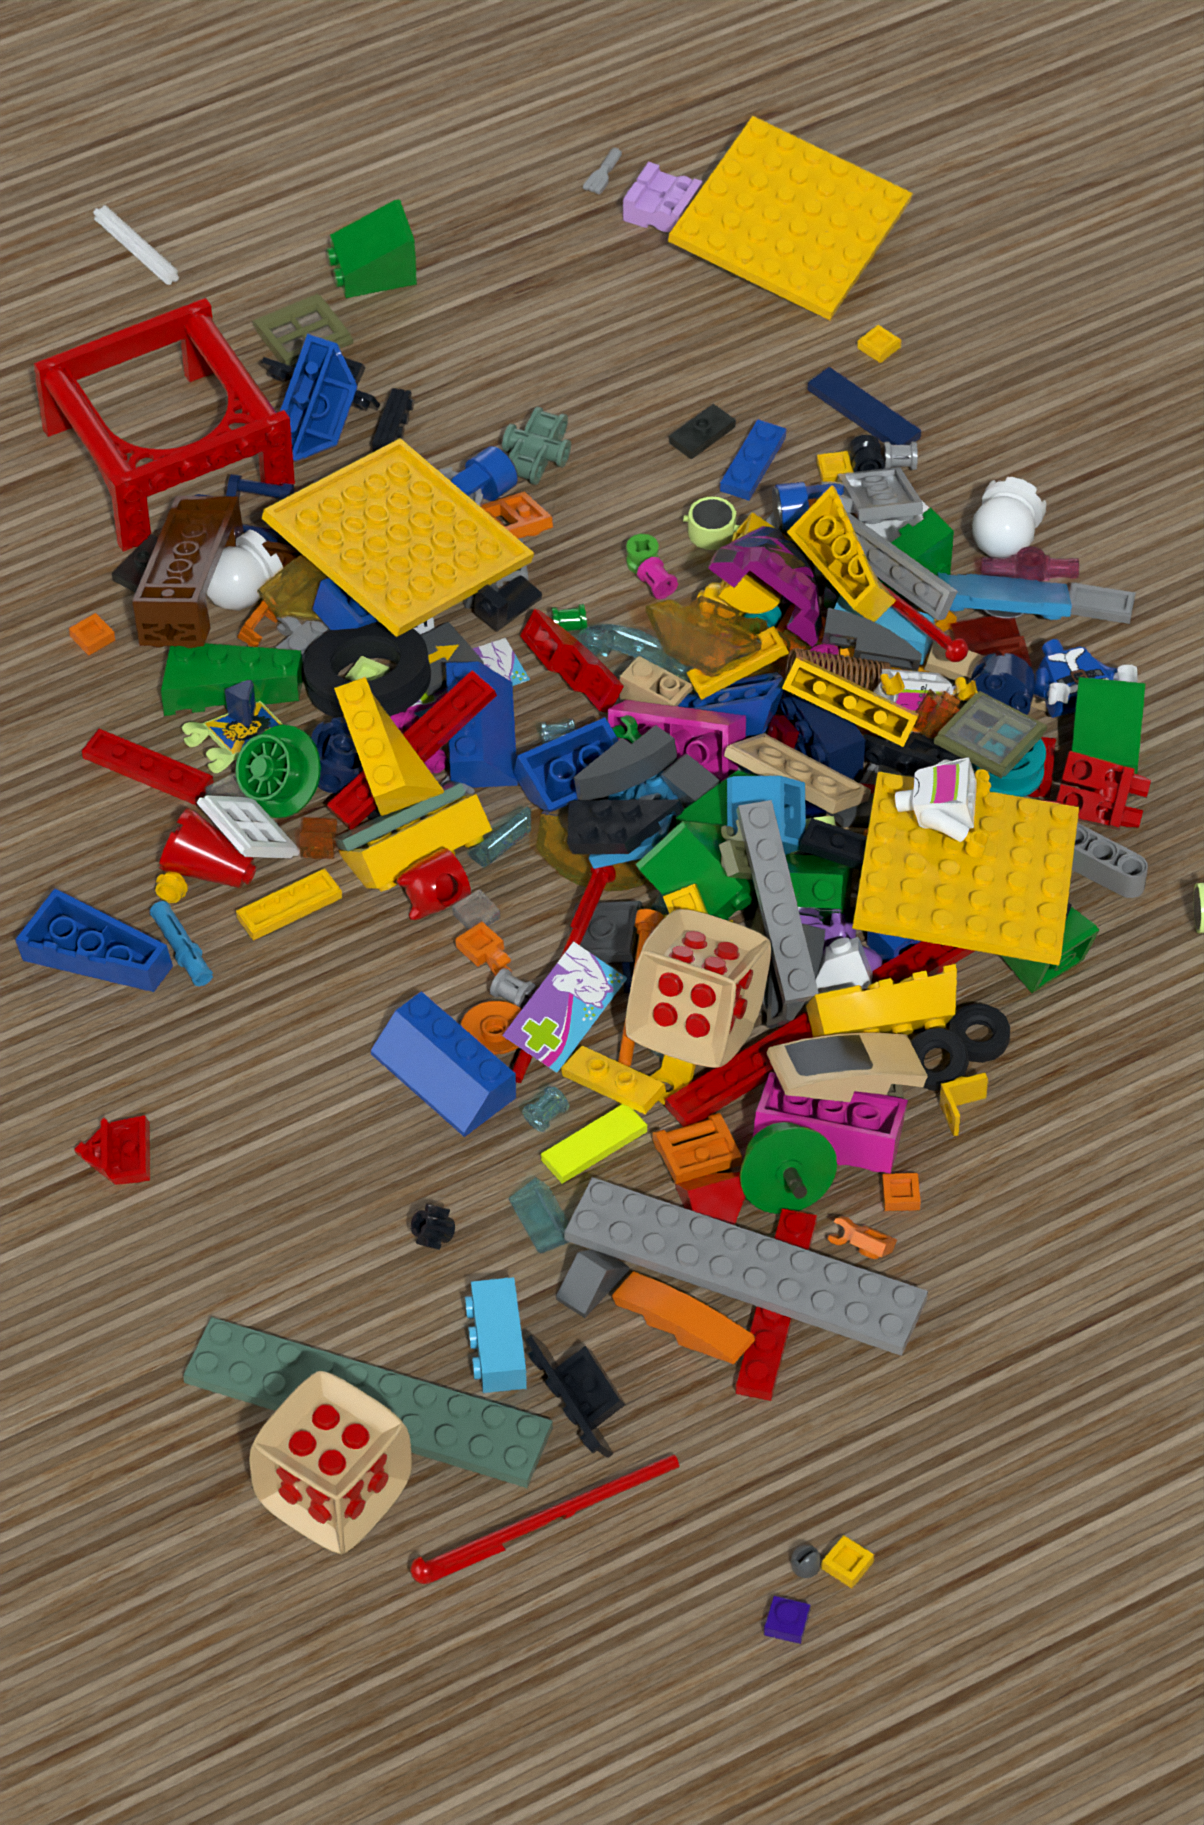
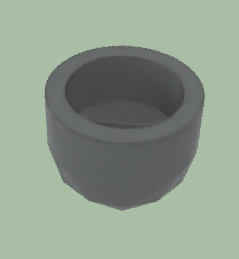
(810, 1565)

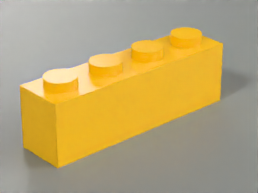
(834, 548)
(389, 761)
(394, 853)
(887, 1006)

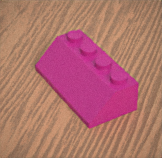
(861, 1131)

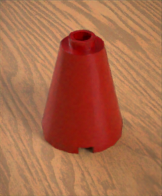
(205, 853)

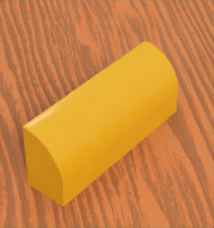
(751, 593)
(850, 701)

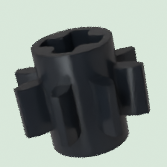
(432, 1226)

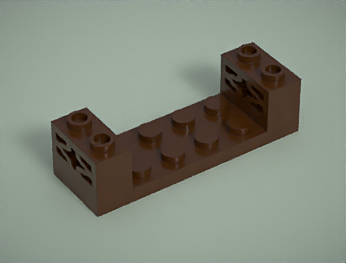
(173, 589)

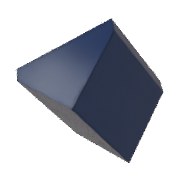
(241, 702)

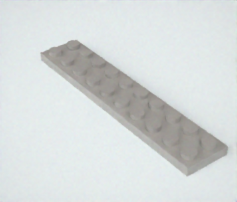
(746, 1266)

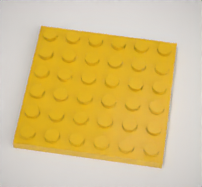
(790, 217)
(397, 536)
(934, 892)

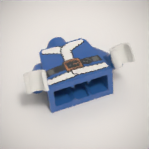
(1059, 675)

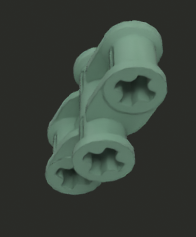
(537, 444)

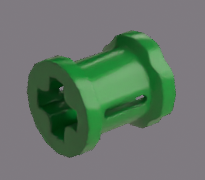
(570, 619)

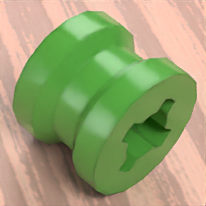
(639, 549)

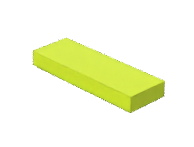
(593, 1143)

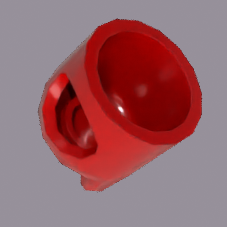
(431, 884)

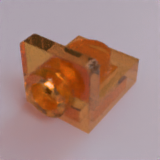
(317, 838)

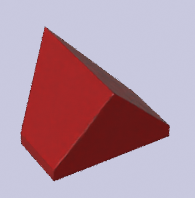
(713, 1196)

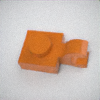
(482, 946)
(870, 1241)

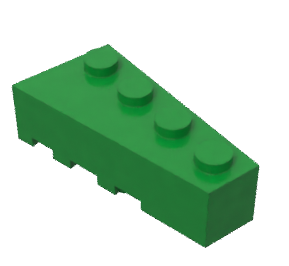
(926, 542)
(201, 674)

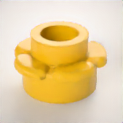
(171, 887)

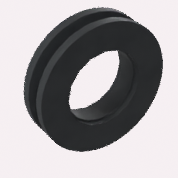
(343, 647)

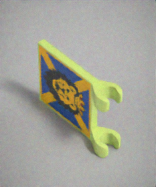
(228, 735)

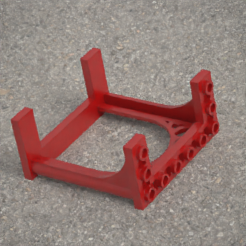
(203, 353)

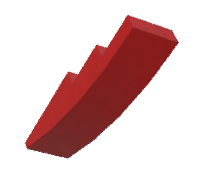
(572, 660)

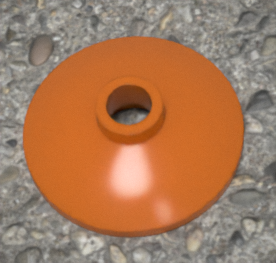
(489, 1022)

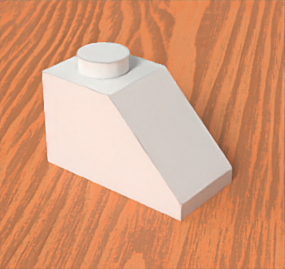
(843, 966)

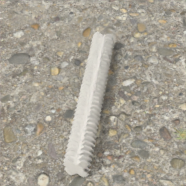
(136, 245)

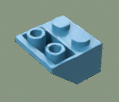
(787, 801)

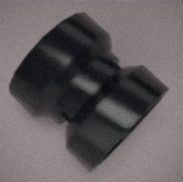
(865, 453)

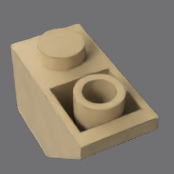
(652, 684)

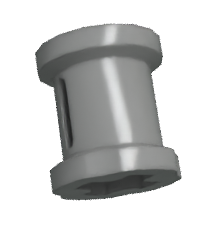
(900, 455)
(512, 988)

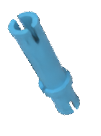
(186, 952)

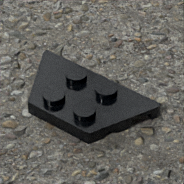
(615, 824)

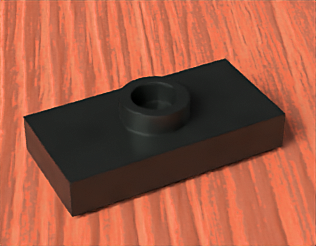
(702, 431)
(132, 568)

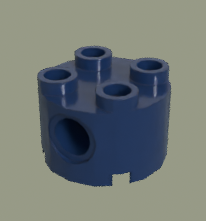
(1006, 680)
(337, 755)

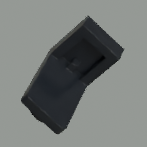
(503, 606)

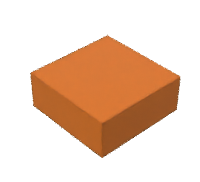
(92, 634)
(901, 1192)

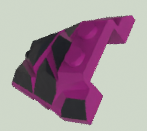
(782, 567)

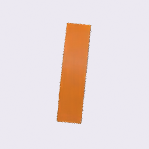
(690, 1320)

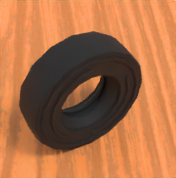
(987, 1016)
(946, 1040)

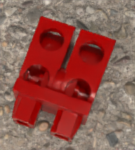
(1110, 793)

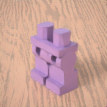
(658, 198)

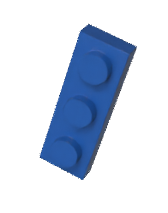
(753, 460)

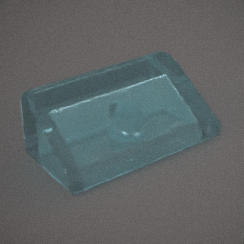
(502, 838)
(540, 1215)

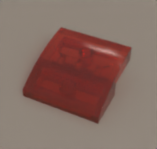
(992, 636)

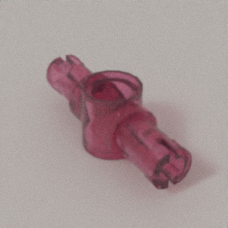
(1031, 565)

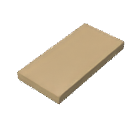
(822, 784)

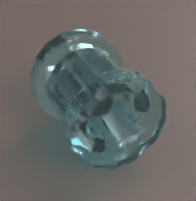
(554, 731)
(545, 1108)

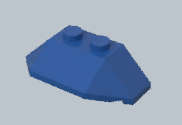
(318, 397)
(751, 696)

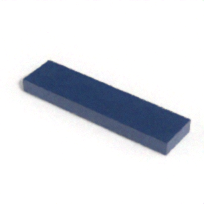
(863, 408)

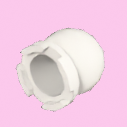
(1007, 517)
(242, 572)

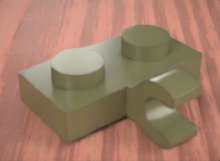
(734, 855)

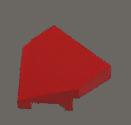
(120, 1150)

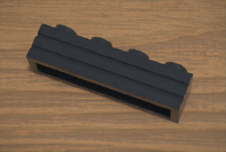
(393, 418)

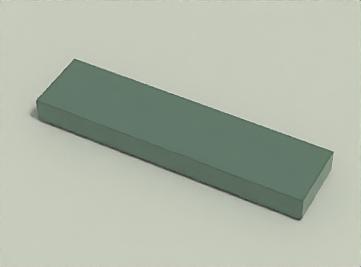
(394, 820)

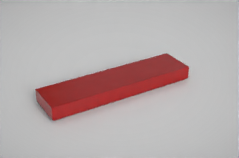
(147, 766)

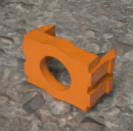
(247, 633)

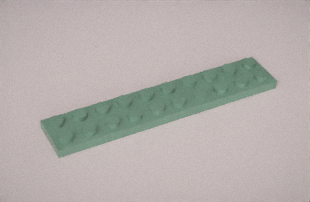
(439, 1420)

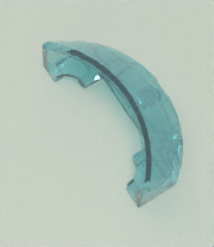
(634, 642)

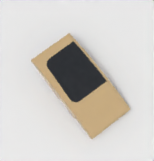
(846, 1063)

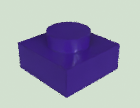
(787, 1619)

